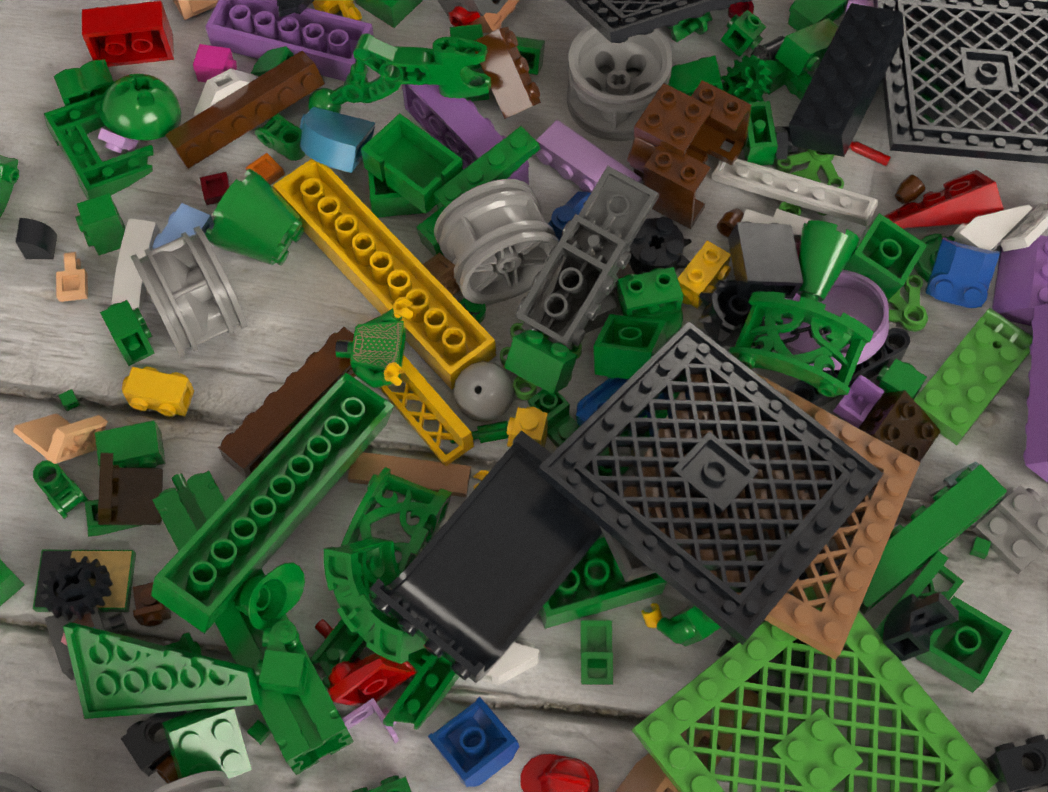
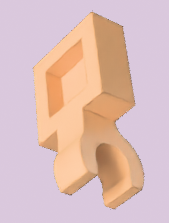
(72, 282)

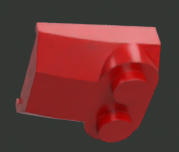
(367, 679)

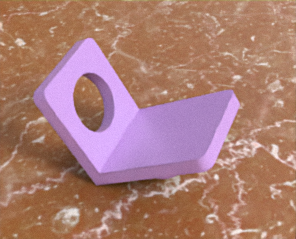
(366, 710)

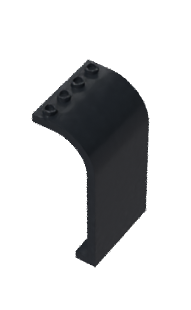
(490, 564)

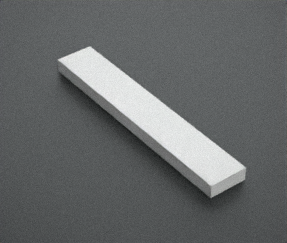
(796, 190)

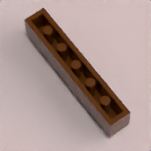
(245, 109)
(285, 407)

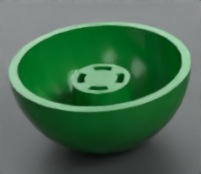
(140, 107)

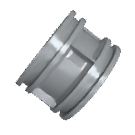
(495, 240)

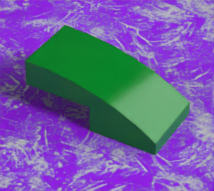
(596, 652)

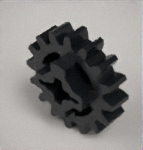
(74, 588)

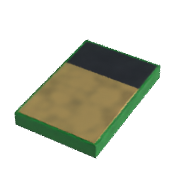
(118, 563)

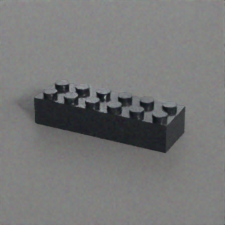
(847, 79)

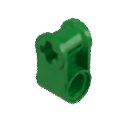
(281, 137)
(61, 491)

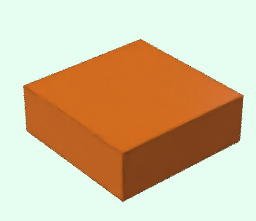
(267, 168)

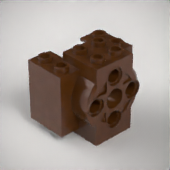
(675, 143)

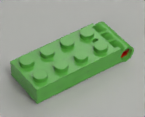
(974, 374)

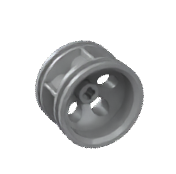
(614, 102)
(190, 290)

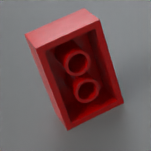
(128, 33)

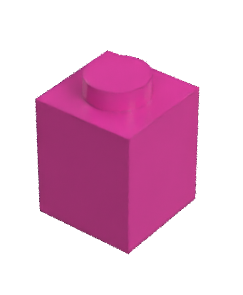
(212, 61)

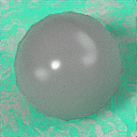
(484, 391)

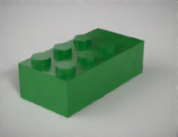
(597, 587)

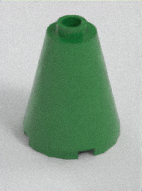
(823, 257)

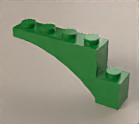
(494, 165)

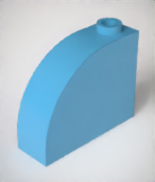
(334, 138)

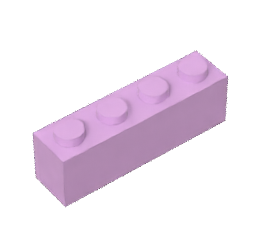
(576, 157)

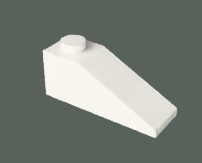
(990, 229)

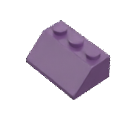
(1022, 281)

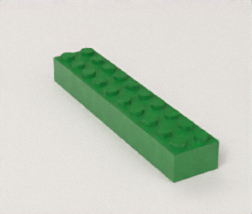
(270, 503)

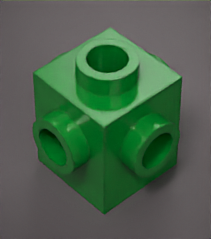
(743, 33)

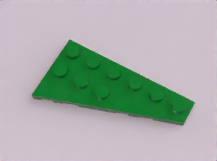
(140, 677)

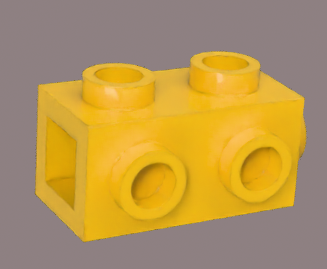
(703, 273)
(158, 391)
(531, 421)

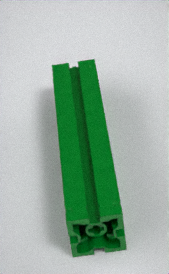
(301, 725)

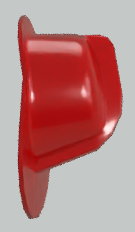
(558, 774)

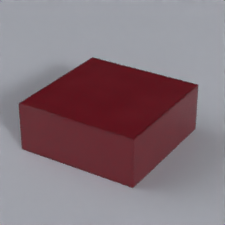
(214, 187)

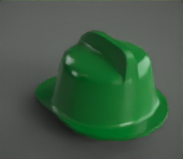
(271, 595)

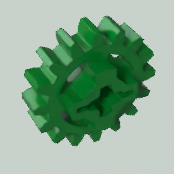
(747, 79)

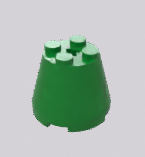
(255, 221)

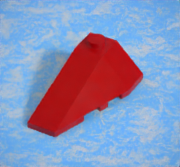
(956, 204)

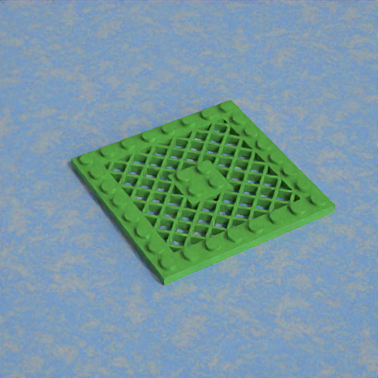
(814, 750)

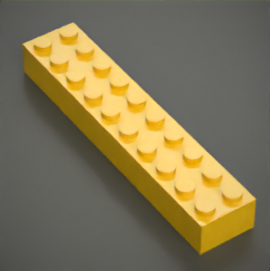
(385, 270)

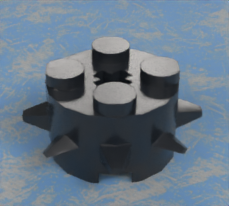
(658, 246)
(725, 313)

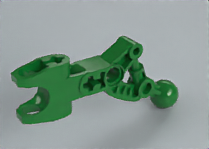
(397, 65)

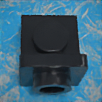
(784, 143)

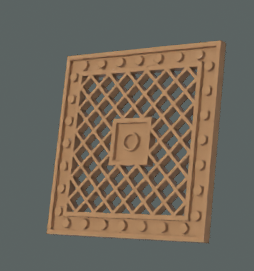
(796, 615)

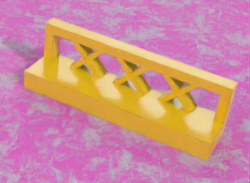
(438, 410)

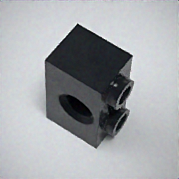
(141, 741)
(1008, 766)

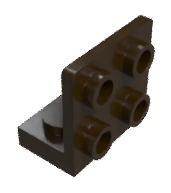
(901, 424)
(128, 494)

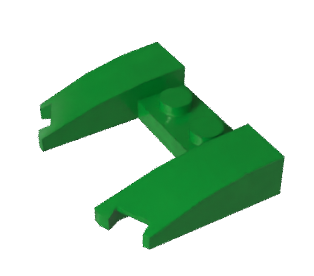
(96, 178)
(420, 698)

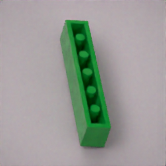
(932, 531)

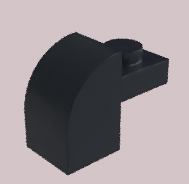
(913, 620)

